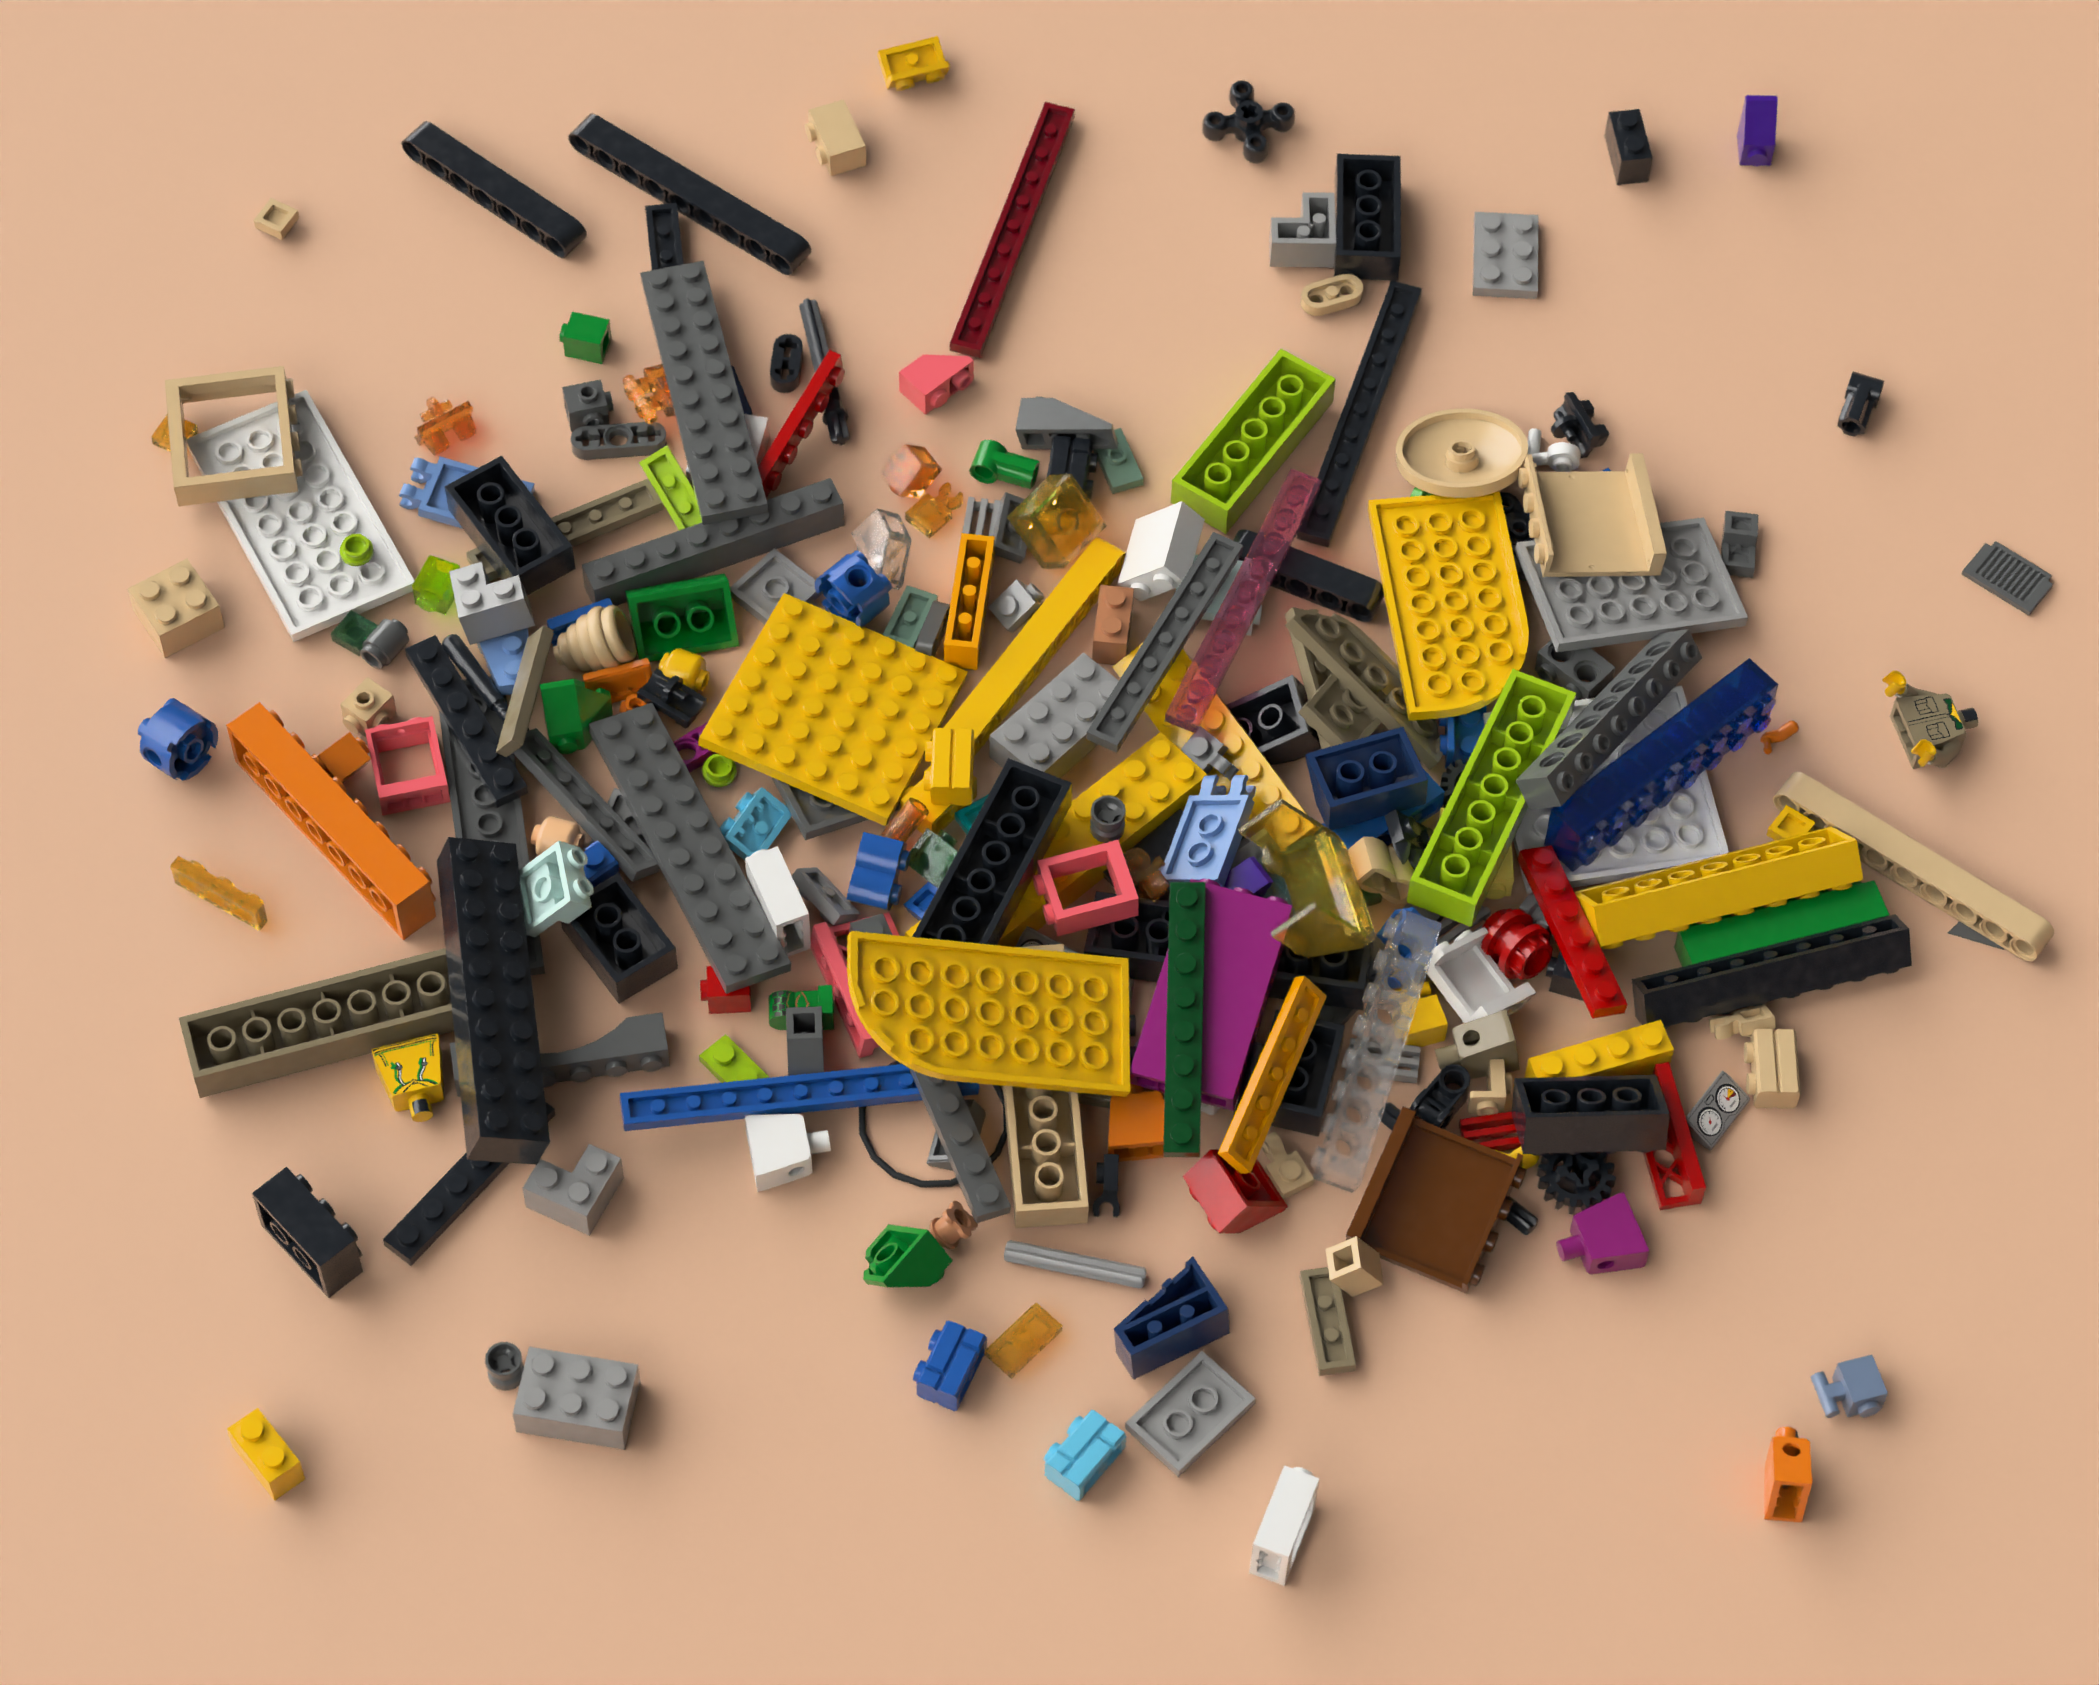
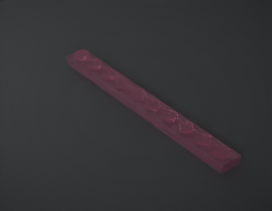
(1242, 601)

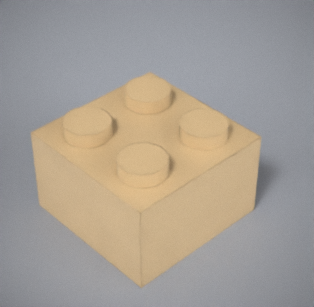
(176, 608)

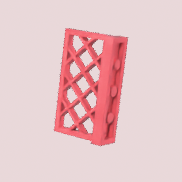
(832, 964)

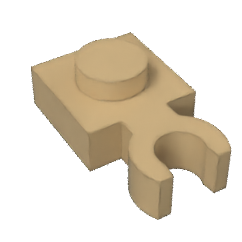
(1742, 1022)

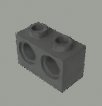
(1577, 666)

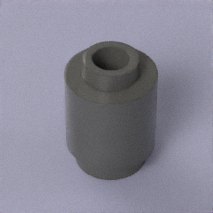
(384, 643)

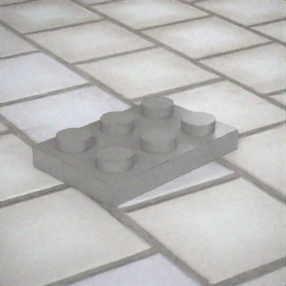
(1505, 255)
(1190, 1413)

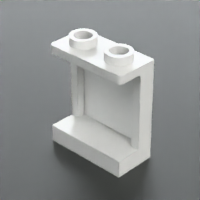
(1473, 979)

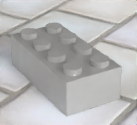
(1055, 722)

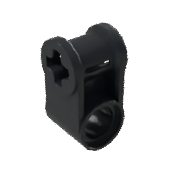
(1437, 1102)

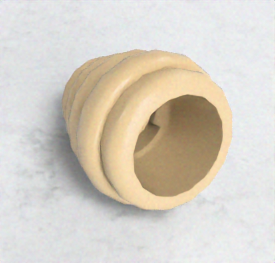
(596, 641)

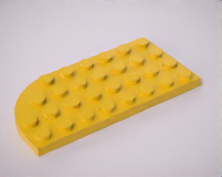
(1450, 600)
(995, 1012)

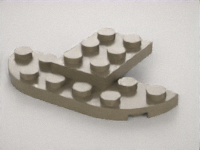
(1360, 690)

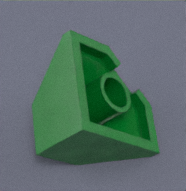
(569, 710)
(905, 1258)

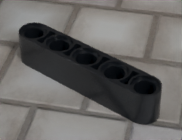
(1323, 582)

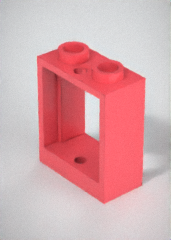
(411, 793)
(1092, 914)

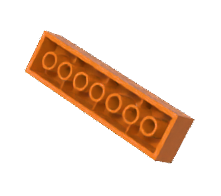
(332, 820)

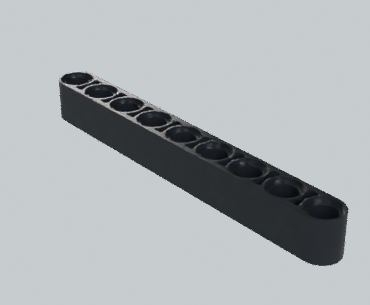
(694, 195)

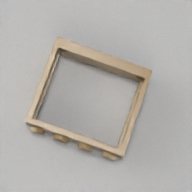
(239, 483)

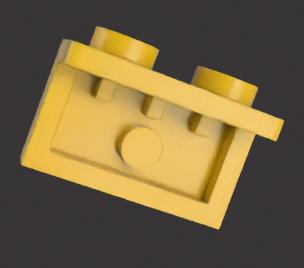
(913, 63)

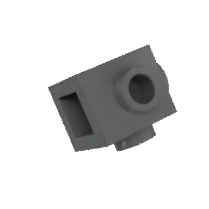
(587, 404)

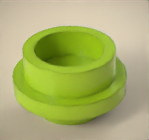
(356, 550)
(719, 771)

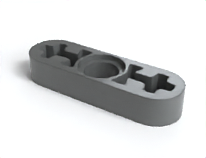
(608, 450)

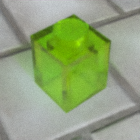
(433, 585)

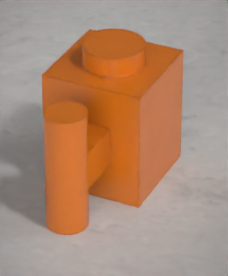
(345, 757)

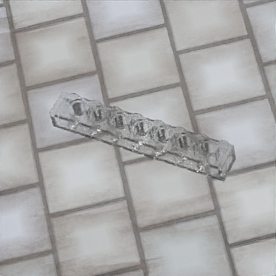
(1420, 937)

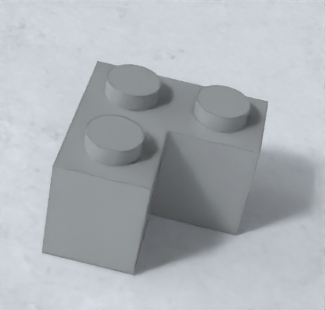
(1307, 239)
(487, 607)
(578, 1196)

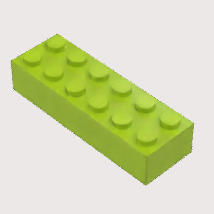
(1253, 440)

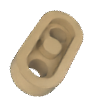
(1330, 294)

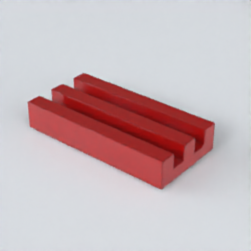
(1494, 1132)

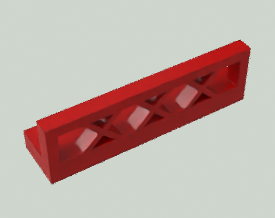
(1681, 1148)

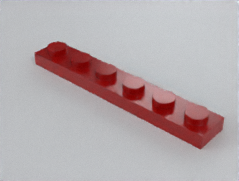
(800, 421)
(1572, 932)

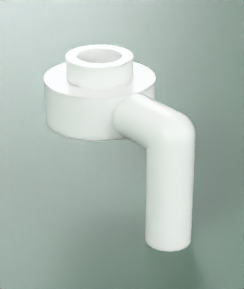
(1560, 456)

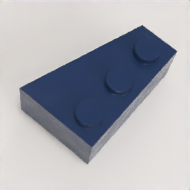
(1172, 1322)

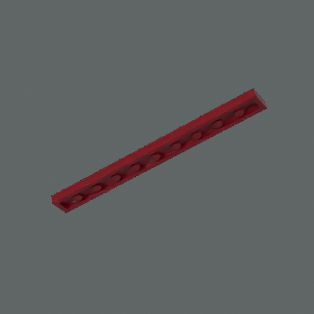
(1012, 230)

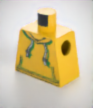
(412, 1075)

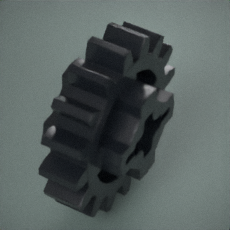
(1567, 1187)

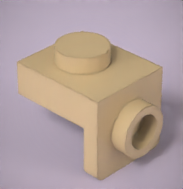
(1494, 1098)

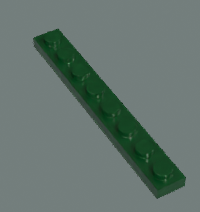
(1184, 1019)

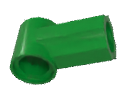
(995, 463)

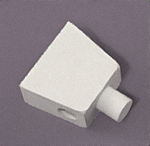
(782, 1148)

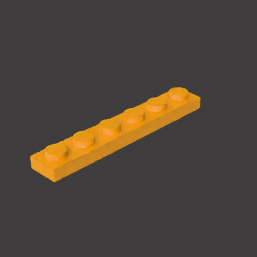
(1272, 1075)

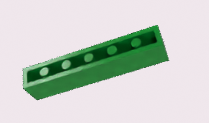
(1780, 923)

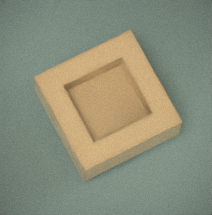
(276, 218)

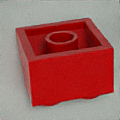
(1230, 1198)

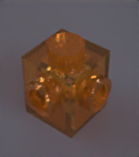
(911, 471)

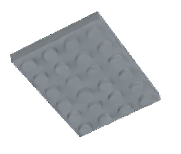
(1613, 610)

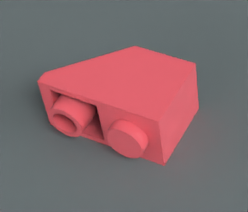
(934, 379)

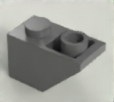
(804, 1040)

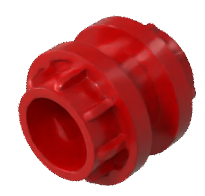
(1516, 943)

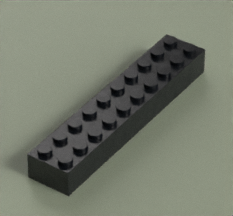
(492, 1002)

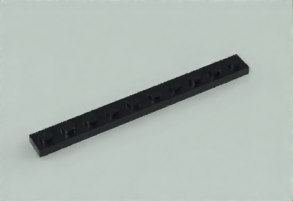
(1360, 412)

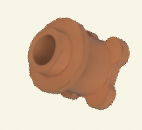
(952, 1226)

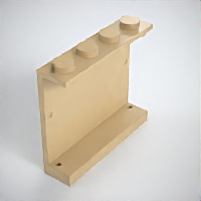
(1593, 521)

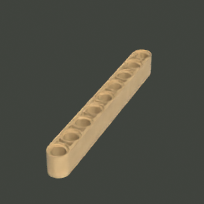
(1920, 869)

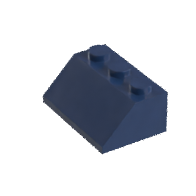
(1366, 778)

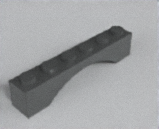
(630, 1047)

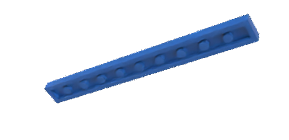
(772, 1096)

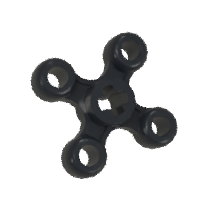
(1248, 121)

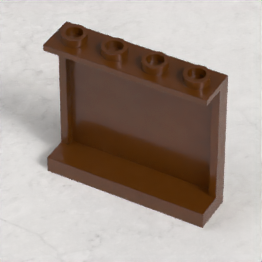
(1436, 1202)

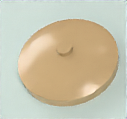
(1461, 453)

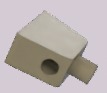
(1478, 1043)

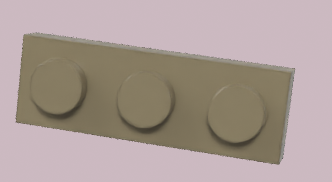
(1327, 1322)

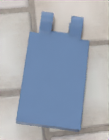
(432, 499)
(1209, 831)

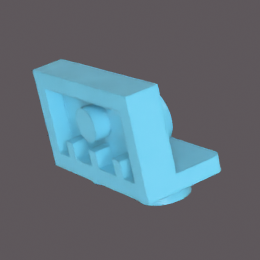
(756, 823)

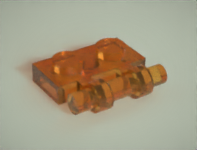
(654, 382)

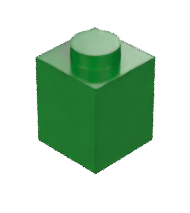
(586, 337)

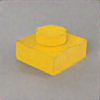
(1789, 824)

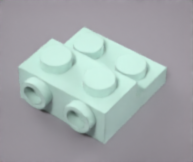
(555, 887)

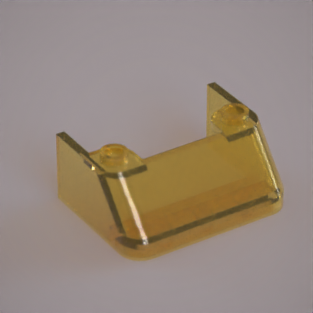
(1318, 878)

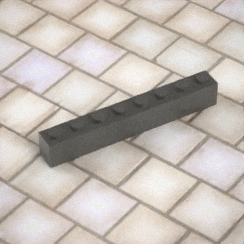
(715, 545)

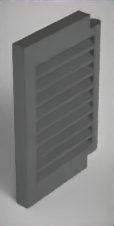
(2009, 576)

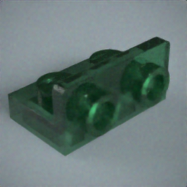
(933, 855)

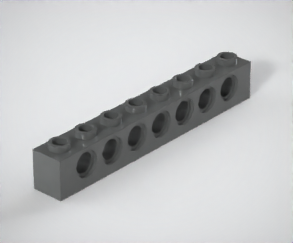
(1608, 719)

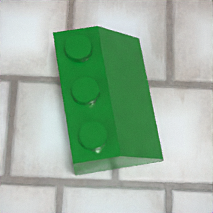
(682, 615)

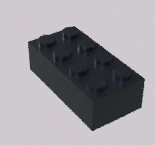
(1368, 216)
(510, 525)
(1590, 1114)

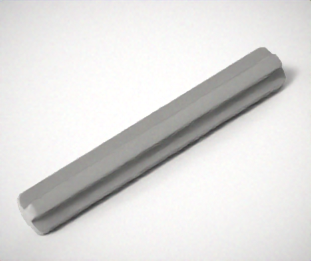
(1075, 1264)

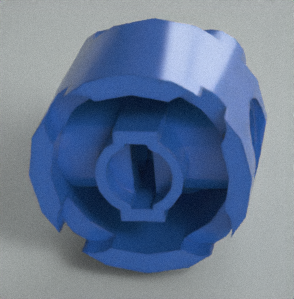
(854, 589)
(177, 740)

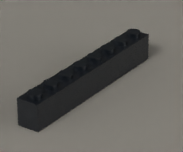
(1773, 972)

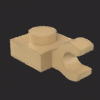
(1286, 1170)

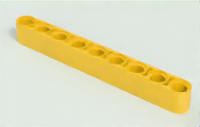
(1038, 641)

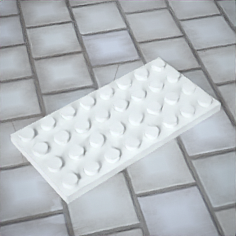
(299, 534)

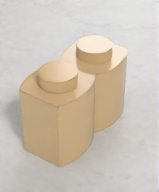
(1380, 869)

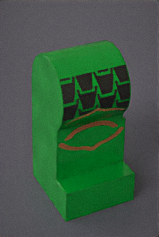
(783, 999)

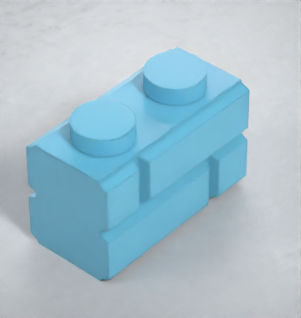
(1084, 1454)

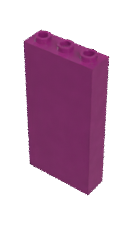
(1237, 985)

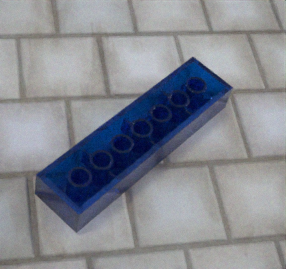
(1661, 765)

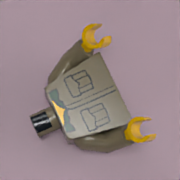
(1927, 722)

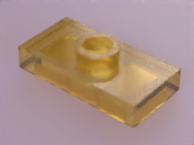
(1023, 1340)

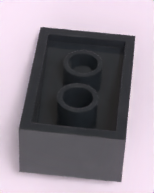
(1274, 721)

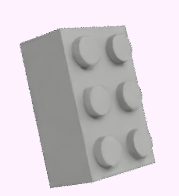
(576, 1398)

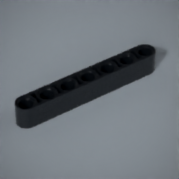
(494, 189)

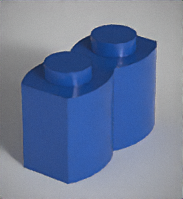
(877, 871)

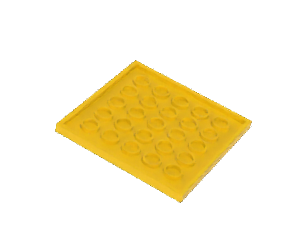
(833, 709)

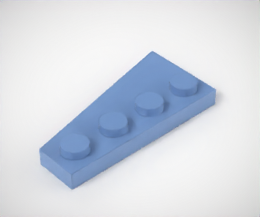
(504, 657)

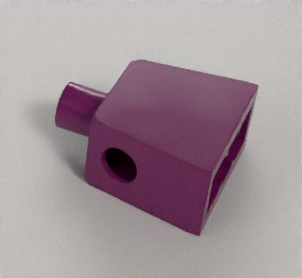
(1605, 1238)

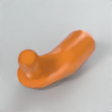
(1778, 735)

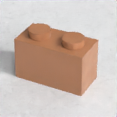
(1112, 624)

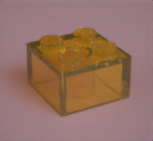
(1057, 521)

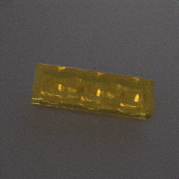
(219, 892)

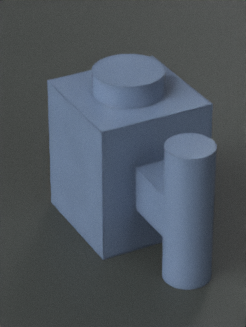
(1855, 1385)

